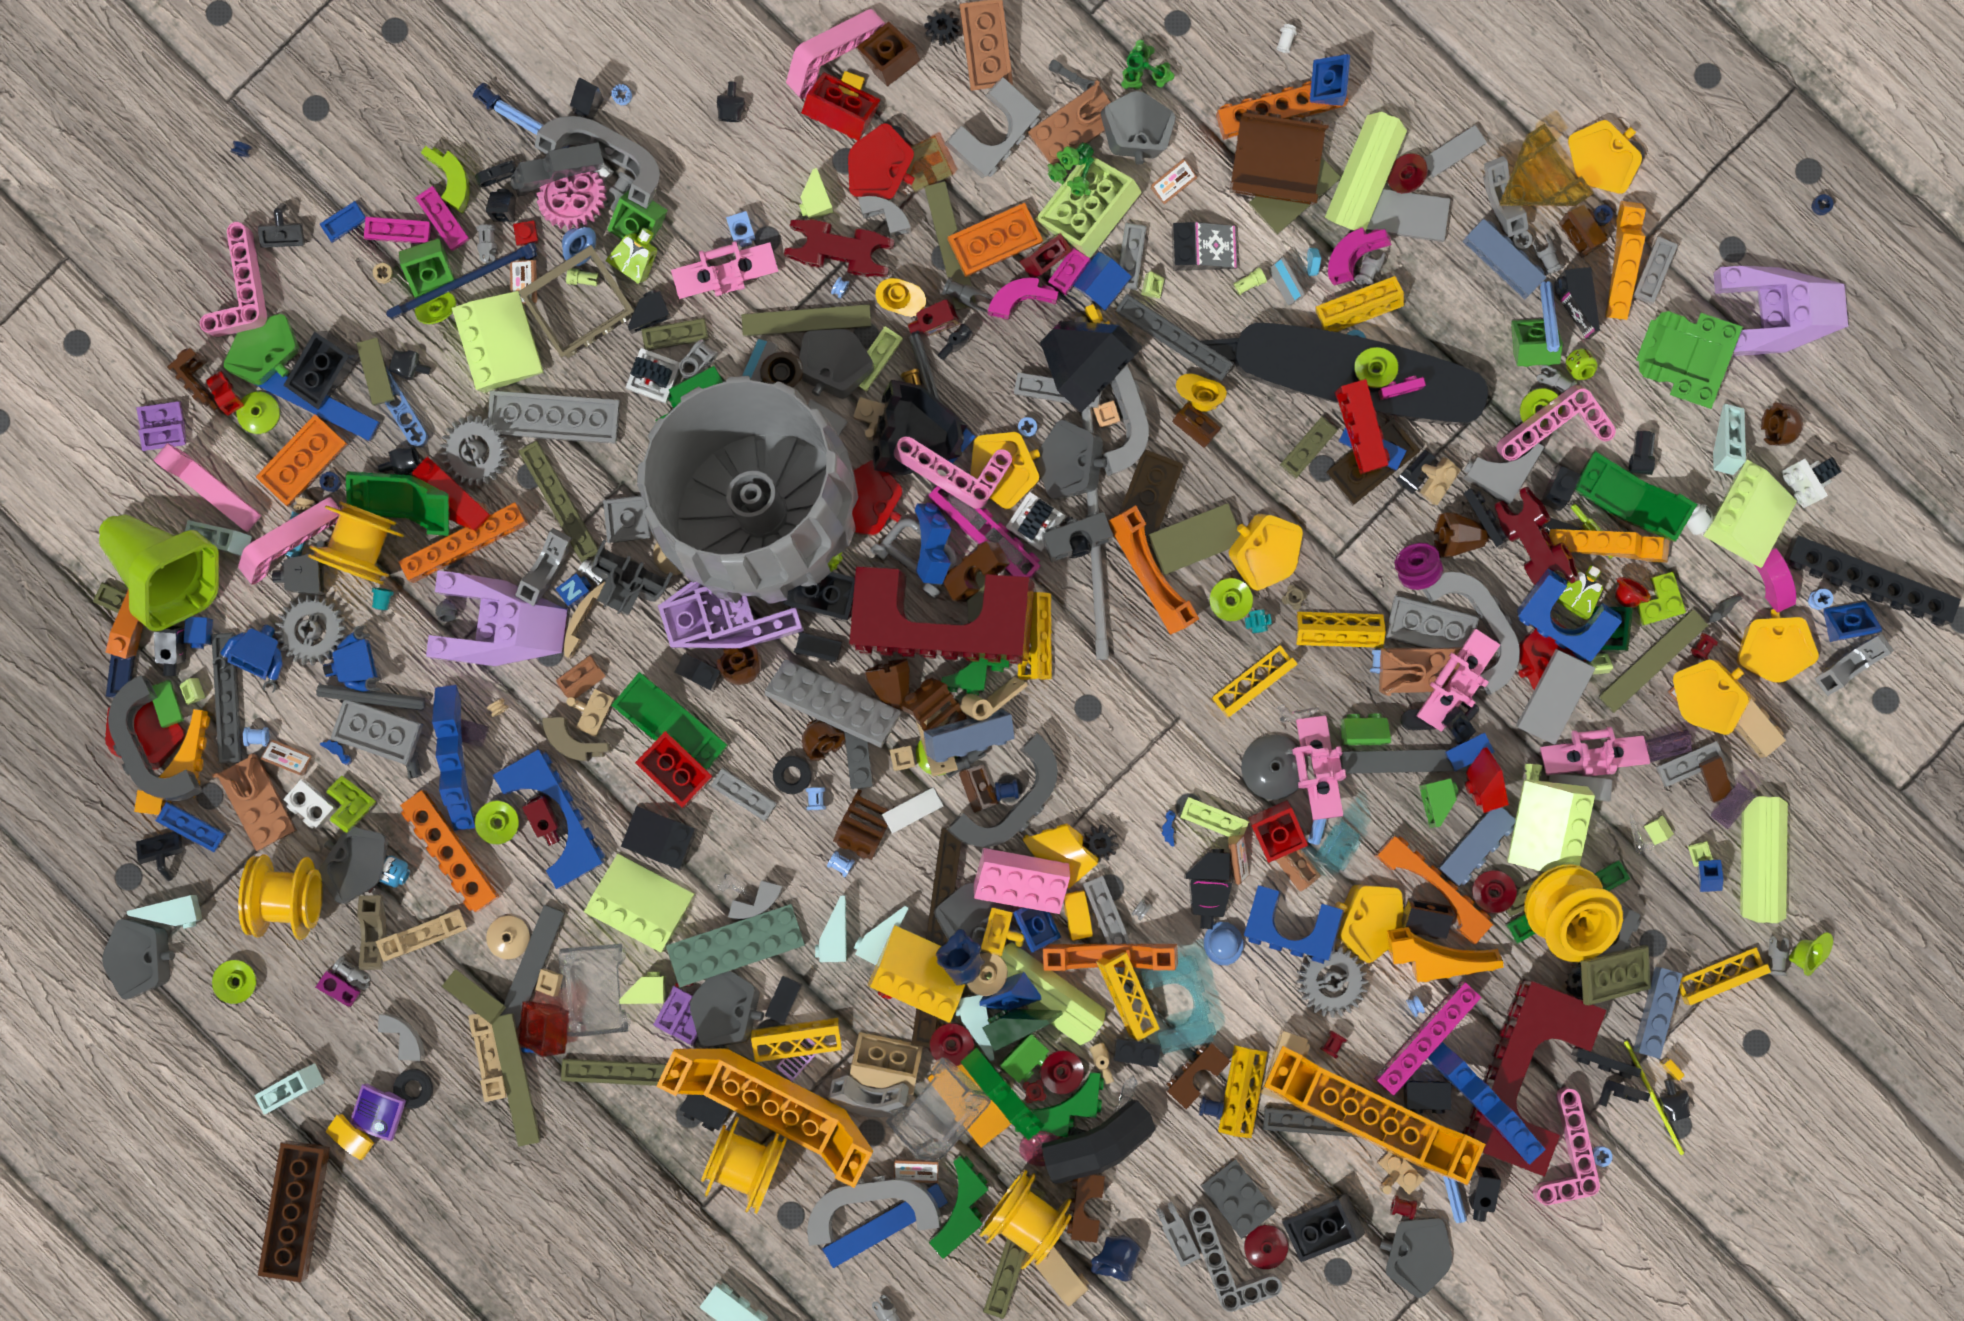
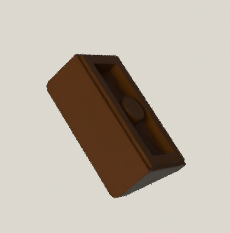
(1196, 424)
(978, 788)

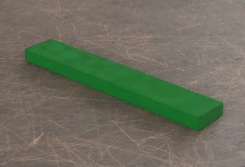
(1610, 878)

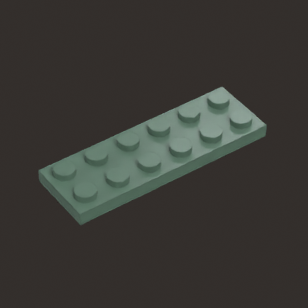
(735, 945)

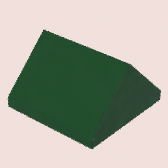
(1620, 638)

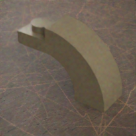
(561, 739)
(373, 928)

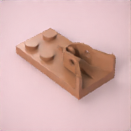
(985, 43)
(1072, 124)
(1413, 668)
(256, 802)

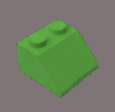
(632, 217)
(426, 267)
(1531, 344)
(1365, 731)
(1438, 800)
(1024, 1058)

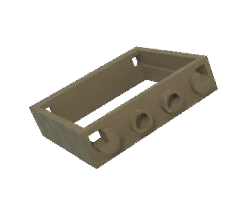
(589, 337)

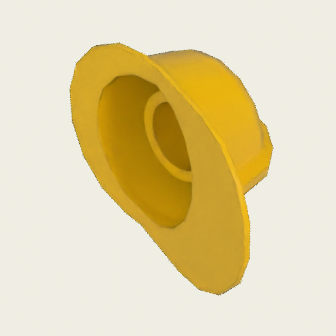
(900, 296)
(1202, 392)

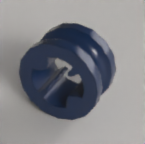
(241, 149)
(1815, 206)
(1606, 209)
(323, 481)

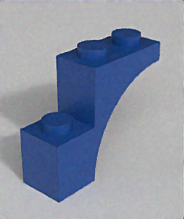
(934, 534)

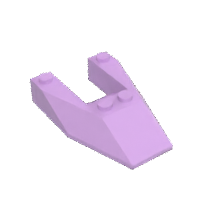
(1791, 306)
(702, 620)
(506, 626)

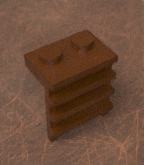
(185, 365)
(928, 700)
(858, 836)

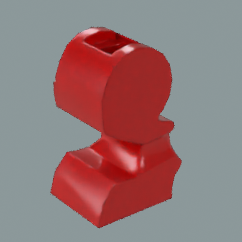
(223, 393)

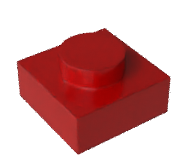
(525, 233)

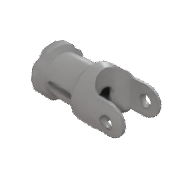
(620, 188)
(486, 242)
(1548, 256)
(1369, 270)
(1555, 379)
(1778, 957)
(351, 973)
(887, 1312)

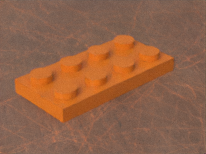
(995, 239)
(301, 460)

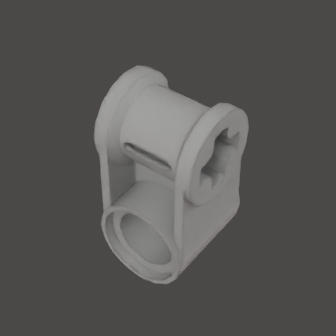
(698, 359)

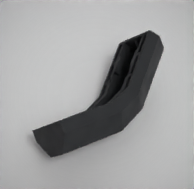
(1099, 1147)

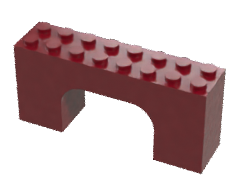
(996, 635)
(1533, 1018)

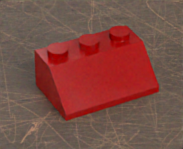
(839, 110)
(674, 770)

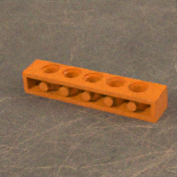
(1230, 125)
(462, 543)
(422, 802)

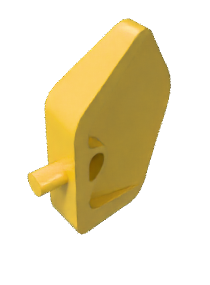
(1605, 156)
(1021, 473)
(1266, 550)
(1777, 647)
(1711, 696)
(1368, 917)

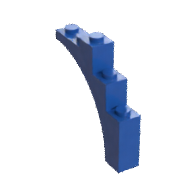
(450, 758)
(1487, 1102)

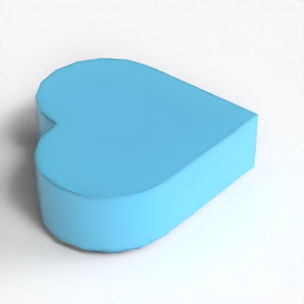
(1314, 261)

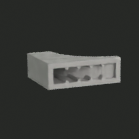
(1502, 479)

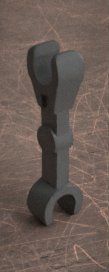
(1058, 68)

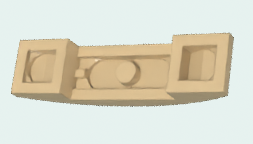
(571, 642)
(421, 935)
(490, 1068)

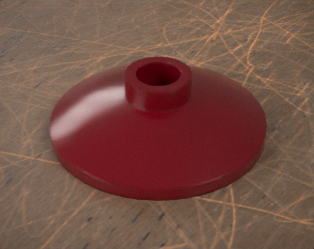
(1404, 167)
(1497, 882)
(951, 1031)
(1071, 1076)
(1257, 1239)

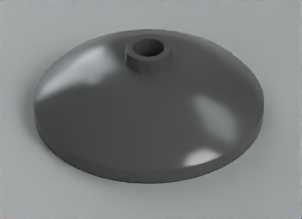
(1258, 772)

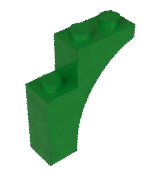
(703, 380)
(973, 676)
(1002, 1094)
(1082, 1103)
(963, 1219)

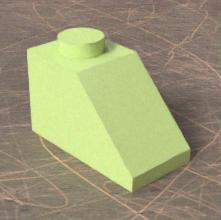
(814, 198)
(646, 990)

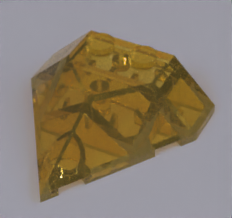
(1542, 176)

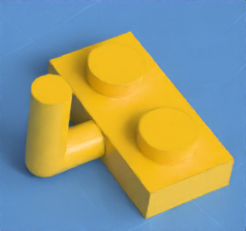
(998, 931)

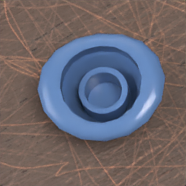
(577, 240)
(1223, 943)

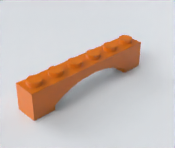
(1171, 607)
(1471, 922)
(1075, 956)

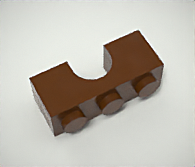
(962, 579)
(1209, 1059)
(1083, 1226)

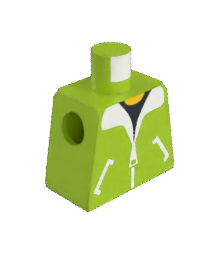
(634, 255)
(1582, 595)

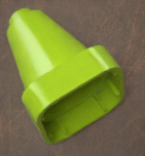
(164, 572)

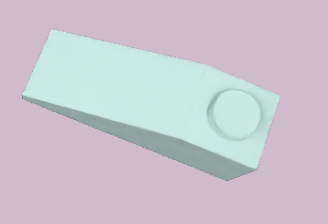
(1729, 446)
(224, 539)
(174, 912)
(833, 941)
(874, 941)
(974, 1019)
(289, 1088)

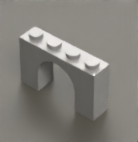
(1020, 116)

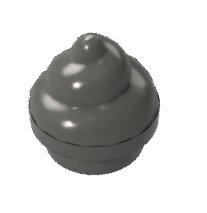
(446, 611)

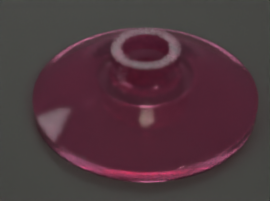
(1032, 1151)

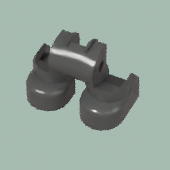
(618, 593)

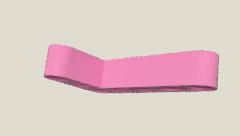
(827, 47)
(243, 288)
(1556, 420)
(952, 472)
(208, 486)
(261, 552)
(1575, 1154)

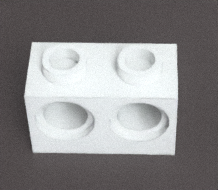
(313, 800)

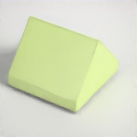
(1152, 285)
(1601, 663)
(192, 690)
(1658, 830)
(1700, 852)

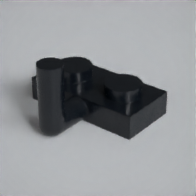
(279, 233)
(1459, 724)
(157, 849)
(1621, 1091)

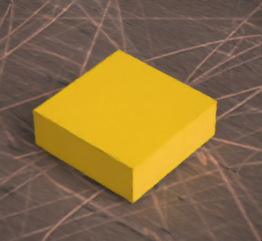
(853, 80)
(1672, 1069)

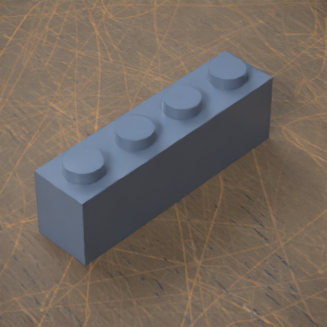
(1504, 258)
(968, 735)
(1476, 845)
(1657, 1012)

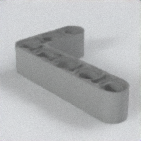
(1221, 1267)

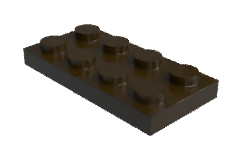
(1356, 486)
(1152, 488)

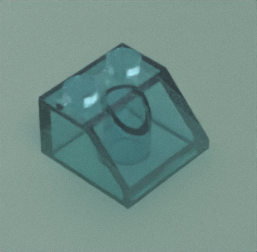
(1337, 847)

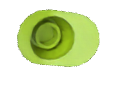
(1812, 953)

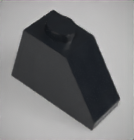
(586, 99)
(501, 206)
(649, 312)
(698, 672)
(1211, 866)

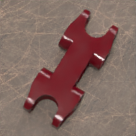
(854, 251)
(1530, 530)

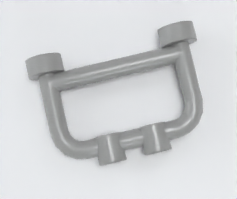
(886, 548)

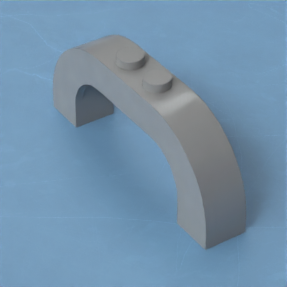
(613, 146)
(1135, 421)
(1496, 623)
(879, 1188)

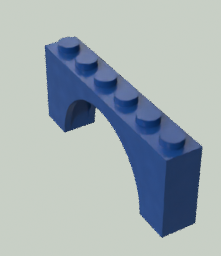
(580, 851)

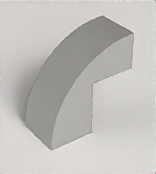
(895, 218)
(1600, 787)
(766, 897)
(409, 1041)

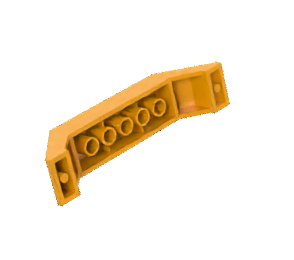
(772, 1103)
(1373, 1117)

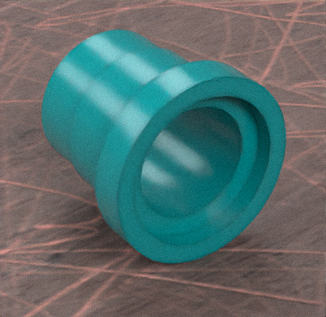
(381, 598)

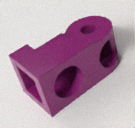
(338, 988)

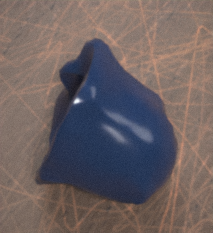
(960, 958)
(1117, 1258)

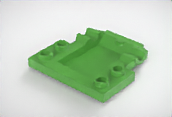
(1689, 355)

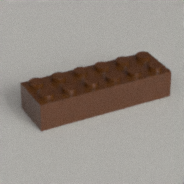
(293, 1211)

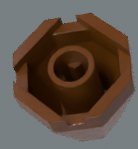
(1458, 535)
(890, 681)

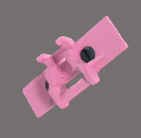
(726, 277)
(1463, 684)
(1597, 761)
(1326, 765)

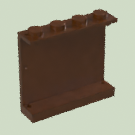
(1278, 157)

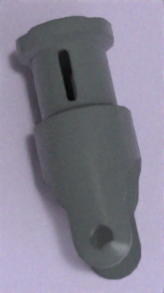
(964, 293)

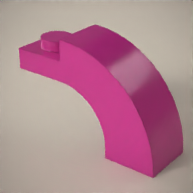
(1351, 249)
(1018, 291)
(1778, 582)

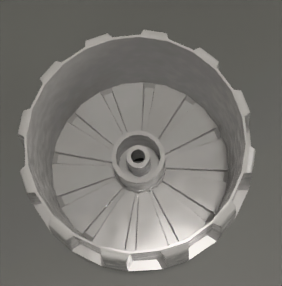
(748, 489)

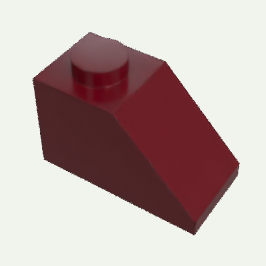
(1045, 256)

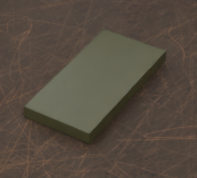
(1281, 213)
(1194, 539)
(1615, 974)

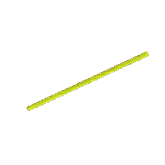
(1654, 1098)

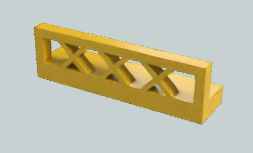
(1359, 305)
(1340, 633)
(1040, 640)
(1260, 687)
(1724, 984)
(1120, 997)
(796, 1032)
(1239, 1091)

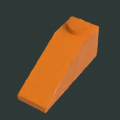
(125, 633)

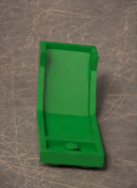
(400, 498)
(1634, 499)
(657, 712)

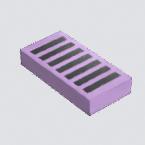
(794, 1065)

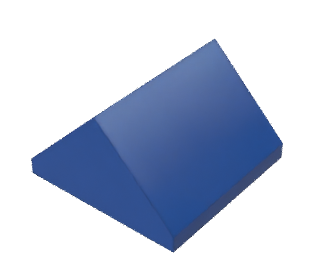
(1330, 80)
(1102, 280)
(1850, 621)
(1036, 927)
(1015, 993)

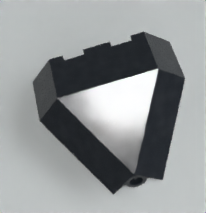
(1086, 358)
(918, 415)

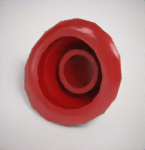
(1631, 593)

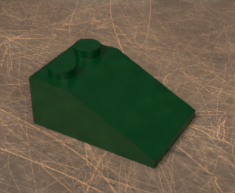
(1013, 1025)

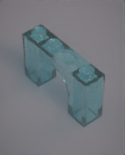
(1197, 1028)

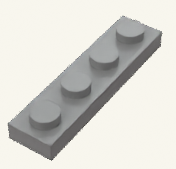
(1043, 388)
(1106, 911)

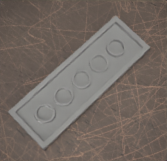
(554, 417)
(832, 703)

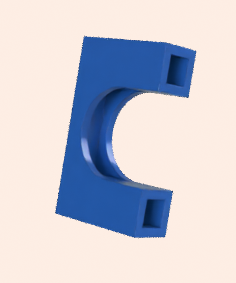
(1583, 641)
(1262, 928)

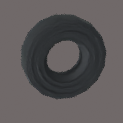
(801, 784)
(425, 1082)

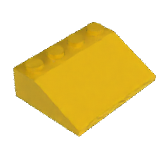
(912, 975)

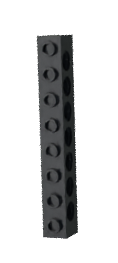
(1945, 604)

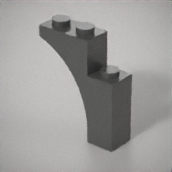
(555, 166)

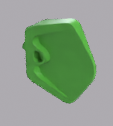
(262, 351)

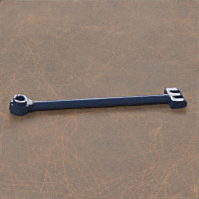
(528, 251)

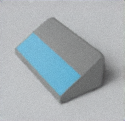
(1286, 281)
(759, 354)

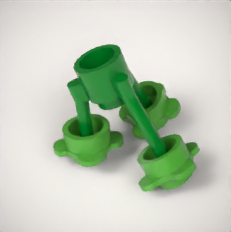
(1138, 61)
(1071, 157)

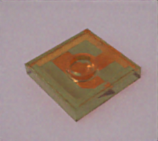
(928, 164)

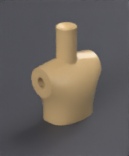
(1101, 1054)

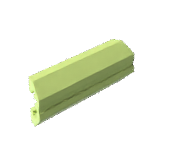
(1366, 171)
(1764, 860)
(1080, 1013)

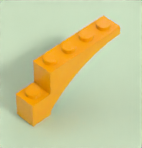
(1626, 258)
(1613, 544)
(186, 759)
(1436, 961)

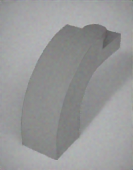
(1511, 218)
(545, 569)
(1852, 663)
(865, 1100)

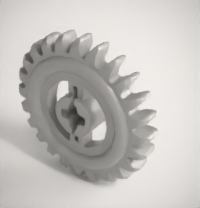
(456, 455)
(315, 610)
(1333, 1004)

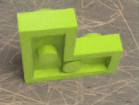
(1667, 603)
(354, 803)

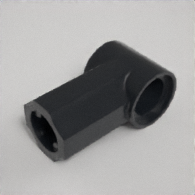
(1642, 459)
(1413, 476)

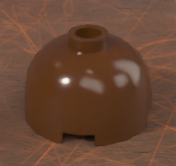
(1781, 424)
(740, 665)
(820, 739)

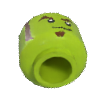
(1581, 364)

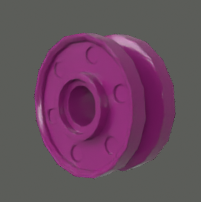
(1418, 566)

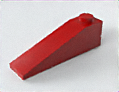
(462, 507)

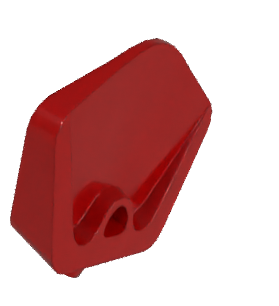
(879, 163)
(876, 499)
(1536, 654)
(156, 741)

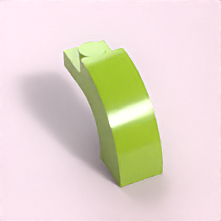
(458, 184)

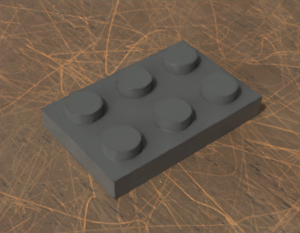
(1238, 1198)

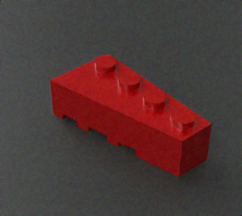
(1362, 426)

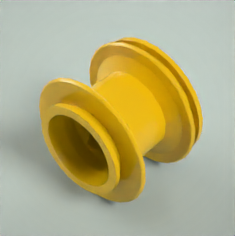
(356, 543)
(279, 897)
(1573, 912)
(743, 1165)
(1027, 1220)

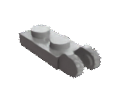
(1179, 1237)

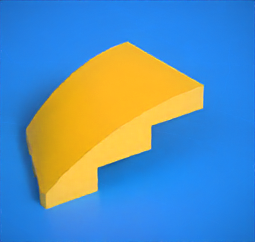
(1064, 846)

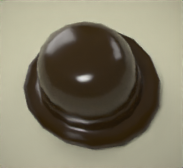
(782, 368)

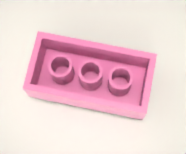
(1021, 881)

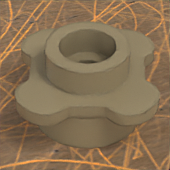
(1293, 591)

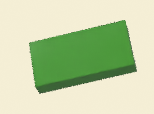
(167, 704)

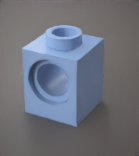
(739, 220)

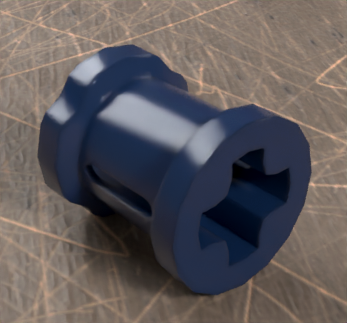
(486, 96)
(1006, 790)
(1211, 1108)

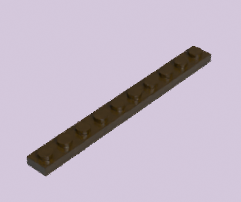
(943, 887)

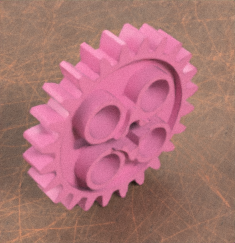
(572, 197)

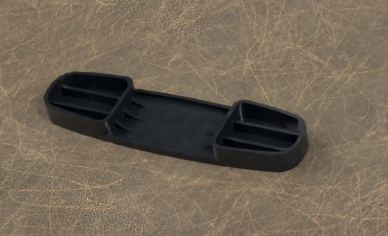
(1323, 361)

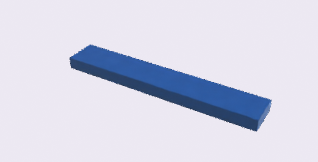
(331, 410)
(876, 1230)

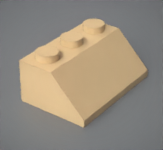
(885, 1062)

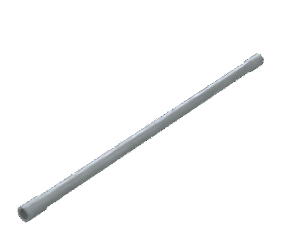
(1101, 641)

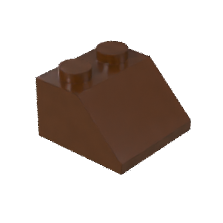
(888, 53)
(1583, 230)

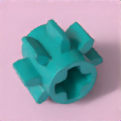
(1258, 621)

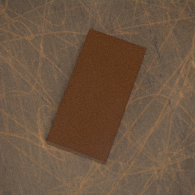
(1715, 778)

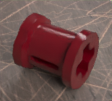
(1703, 654)
(1333, 1044)
(1403, 1207)

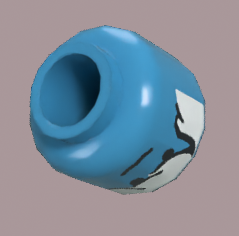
(394, 872)

